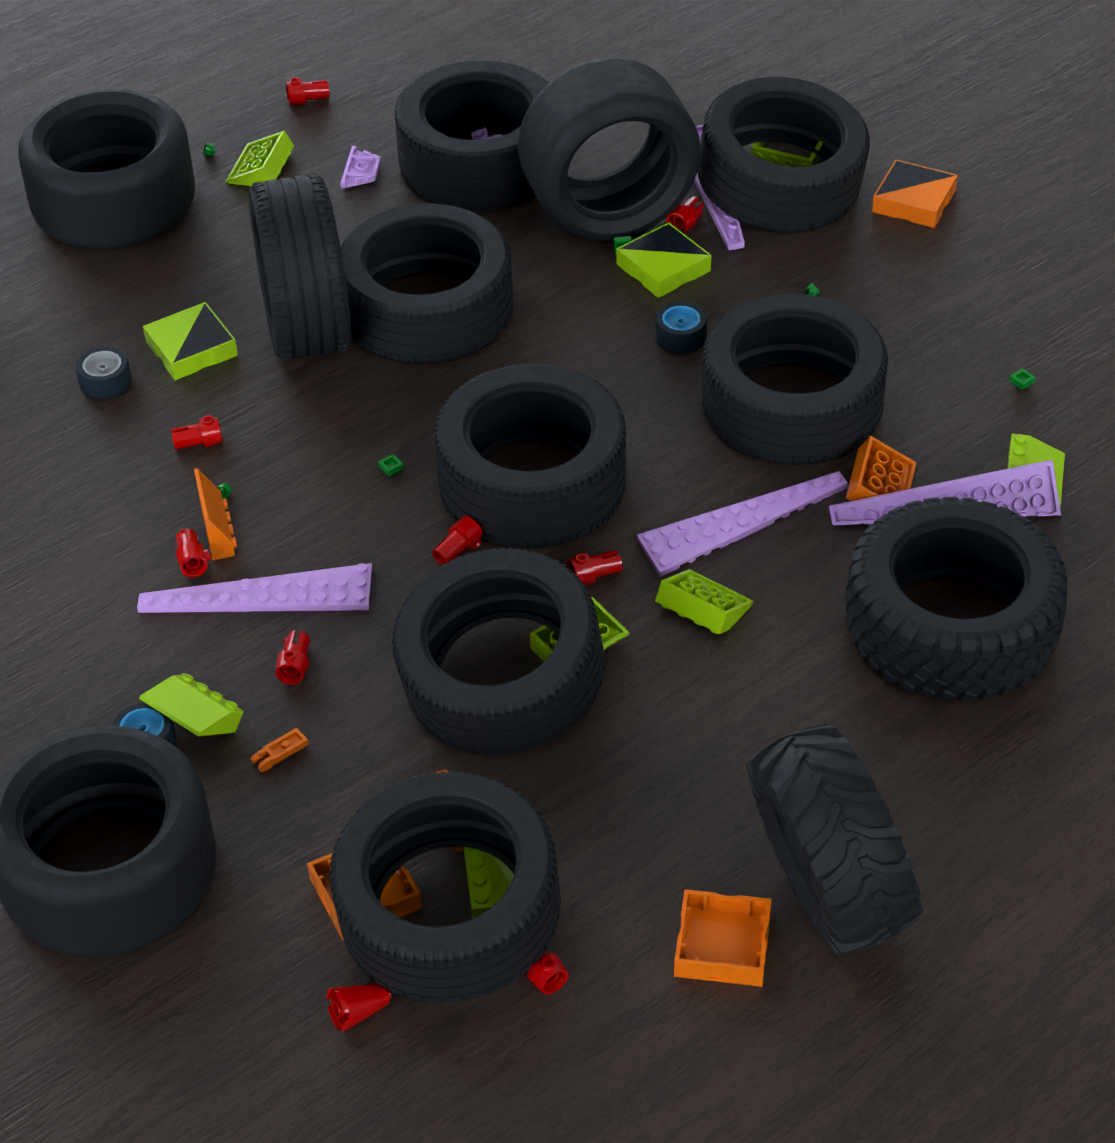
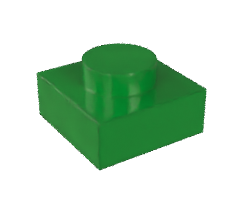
(619, 241)
(1022, 379)
(390, 465)

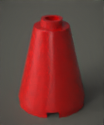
(355, 1003)

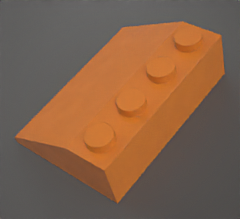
(879, 471)
(215, 518)

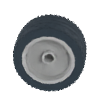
(103, 372)

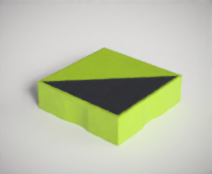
(663, 259)
(190, 340)

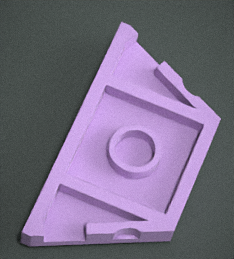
(360, 168)

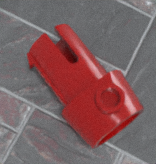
(300, 91)
(685, 215)
(205, 432)
(461, 536)
(191, 554)
(595, 566)
(293, 660)
(548, 973)

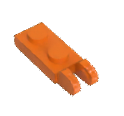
(279, 749)

